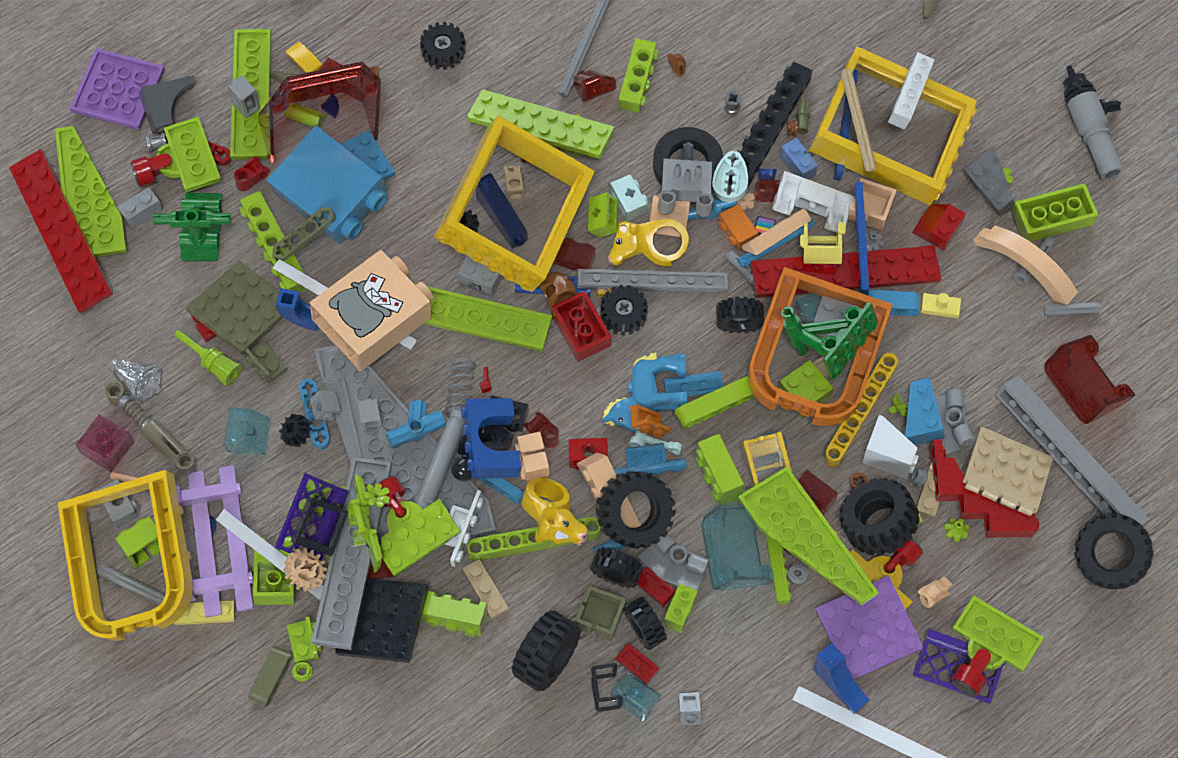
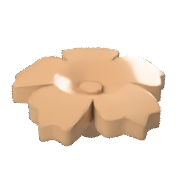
(746, 202)

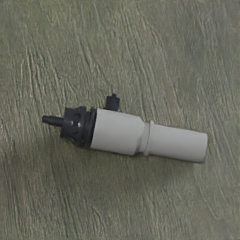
(1091, 121)

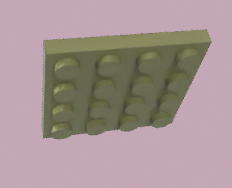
(238, 307)

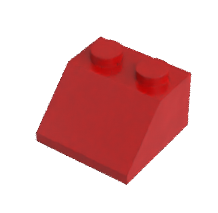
(939, 224)

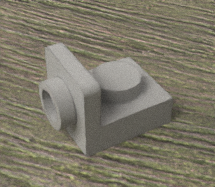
(690, 708)

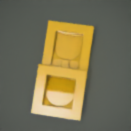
(303, 58)

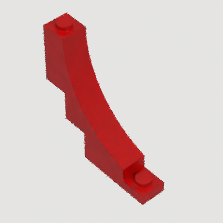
(998, 519)

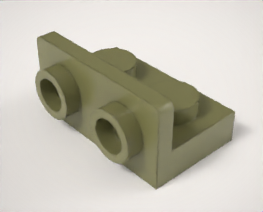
(265, 361)

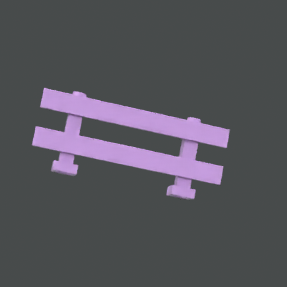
(209, 581)

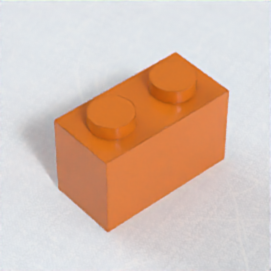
(737, 226)

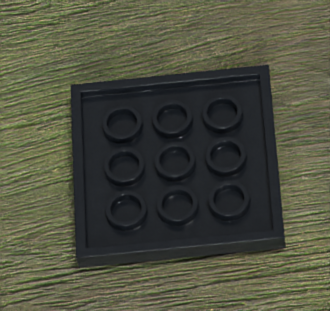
(388, 621)

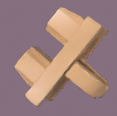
(934, 592)

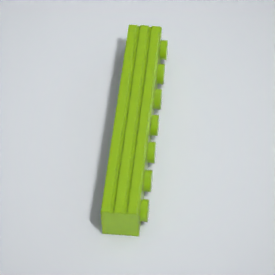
(777, 563)

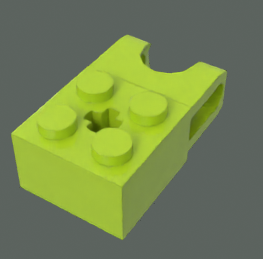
(264, 573)

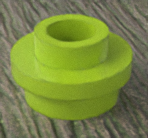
(299, 666)

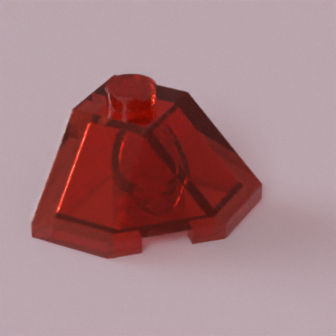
(593, 84)

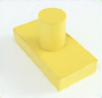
(941, 305)

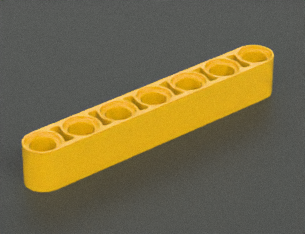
(859, 418)

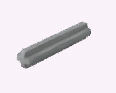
(1072, 309)

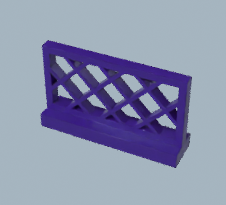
(326, 520)
(951, 645)

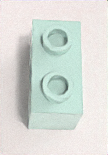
(629, 197)

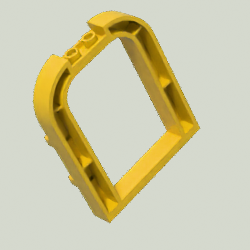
(172, 550)

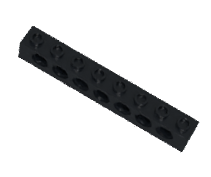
(801, 77)

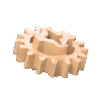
(305, 569)

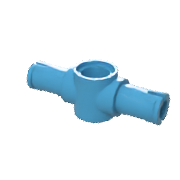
(718, 206)

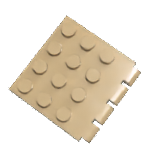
(1007, 471)

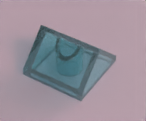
(636, 696)

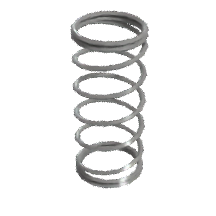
(470, 368)

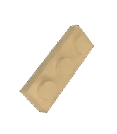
(485, 588)

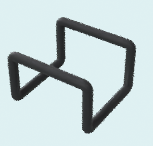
(597, 699)

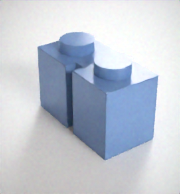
(797, 160)

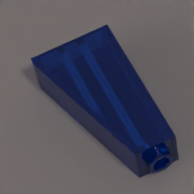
(500, 211)

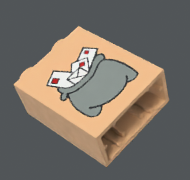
(372, 309)

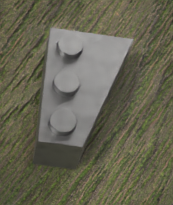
(990, 180)

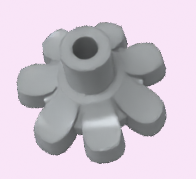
(874, 241)

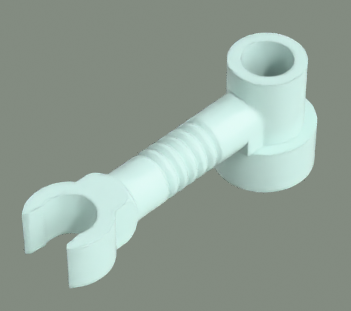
(641, 439)

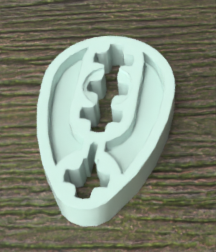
(739, 180)

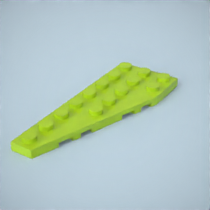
(88, 196)
(793, 521)

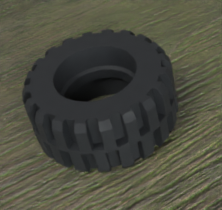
(659, 516)
(1111, 523)
(888, 534)
(546, 650)

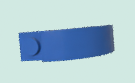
(295, 309)

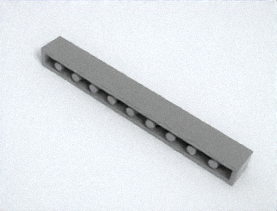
(1067, 451)

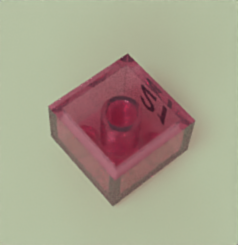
(105, 443)

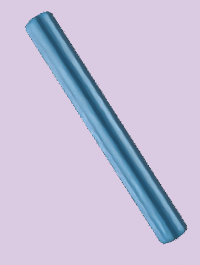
(746, 259)

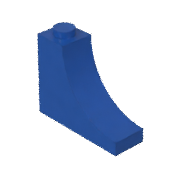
(832, 669)

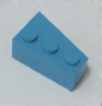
(923, 414)

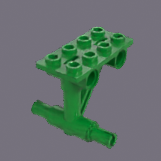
(200, 225)
(836, 349)

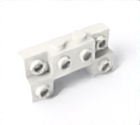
(813, 197)

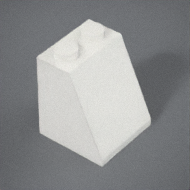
(890, 450)

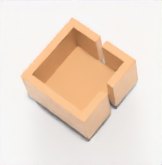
(877, 204)
(532, 459)

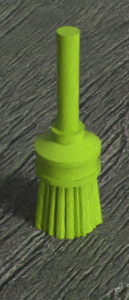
(213, 360)

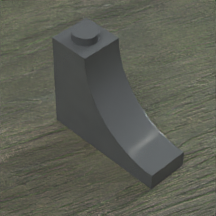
(158, 101)

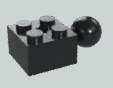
(491, 436)

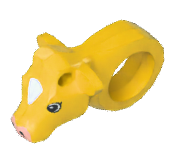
(638, 238)
(553, 518)

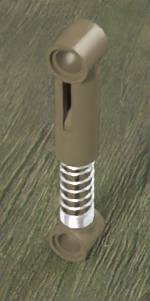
(152, 429)

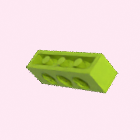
(641, 50)

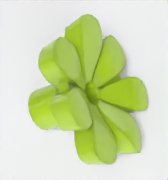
(898, 406)
(376, 495)
(956, 529)

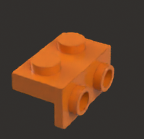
(648, 421)

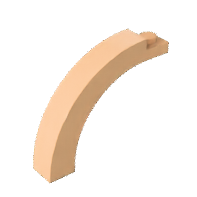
(1031, 258)

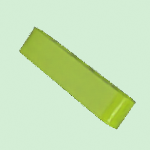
(714, 403)

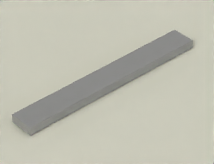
(653, 280)

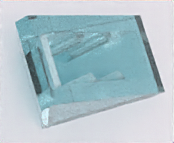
(807, 307)

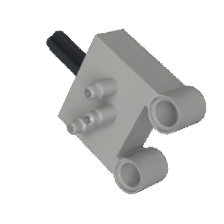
(686, 182)

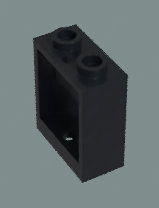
(337, 527)

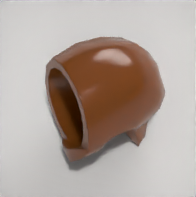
(557, 288)

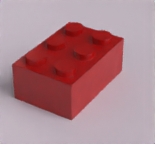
(581, 326)

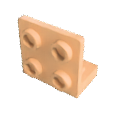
(679, 214)

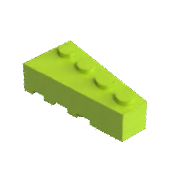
(455, 614)

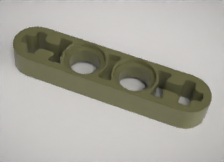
(301, 230)

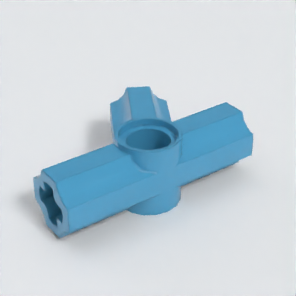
(416, 419)

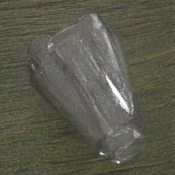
(138, 378)

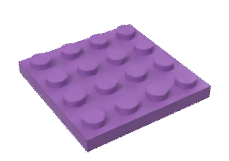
(113, 87)
(870, 633)

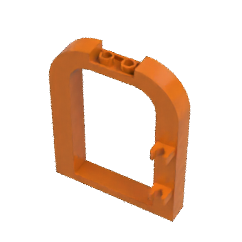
(758, 370)

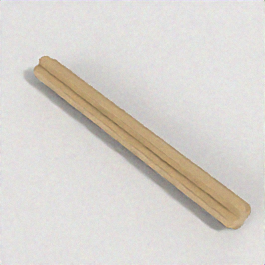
(858, 120)

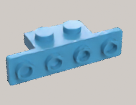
(650, 460)

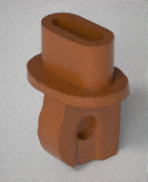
(677, 63)

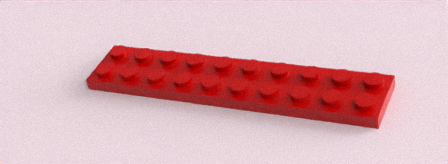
(60, 231)
(885, 269)

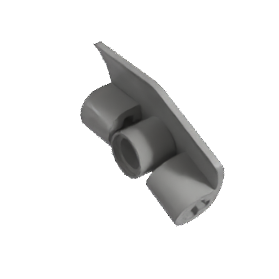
(957, 433)
(661, 561)

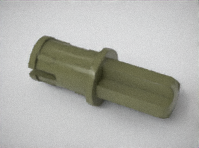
(803, 116)

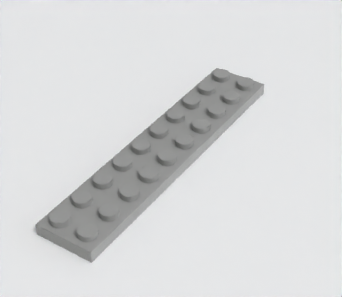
(348, 568)

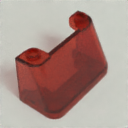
(1084, 381)

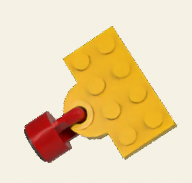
(883, 566)

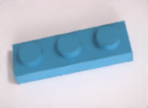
(694, 384)

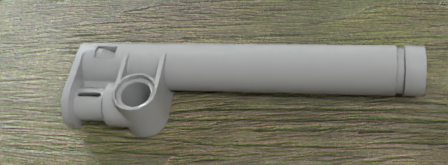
(441, 460)

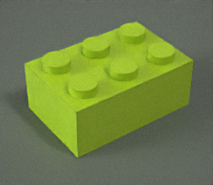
(718, 470)

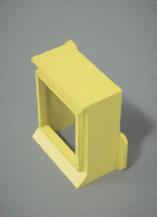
(823, 254)

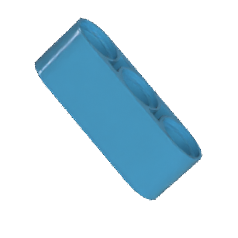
(903, 302)

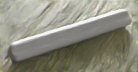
(130, 584)

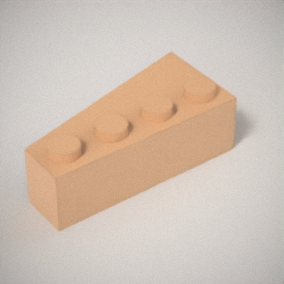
(597, 471)

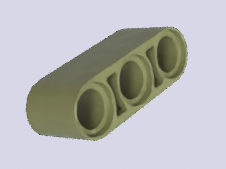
(270, 675)

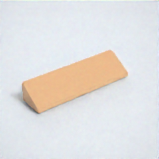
(777, 232)

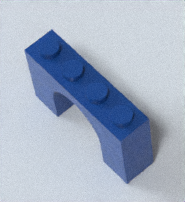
(482, 460)

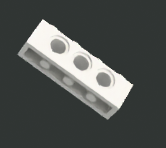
(911, 90)

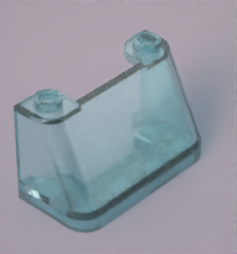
(733, 549)

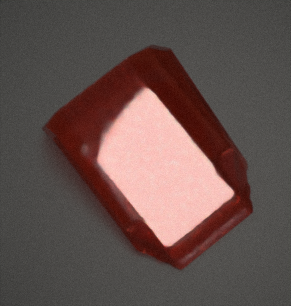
(351, 79)

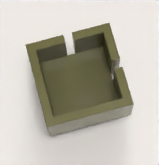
(600, 613)

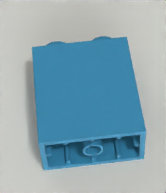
(329, 176)

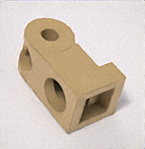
(514, 183)

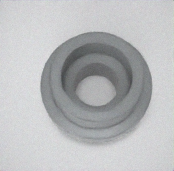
(919, 477)
(794, 579)

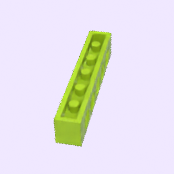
(256, 204)

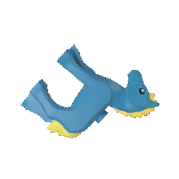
(645, 390)

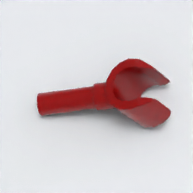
(486, 384)

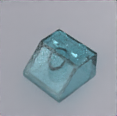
(247, 431)

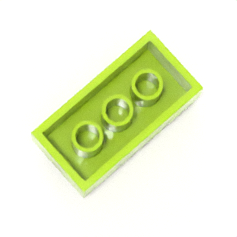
(1054, 213)

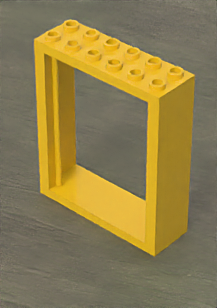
(887, 170)
(484, 250)

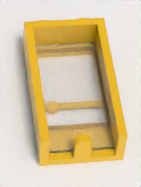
(765, 456)

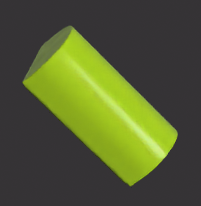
(304, 115)

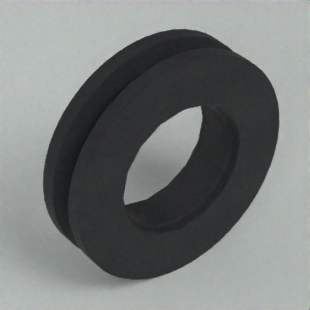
(674, 141)

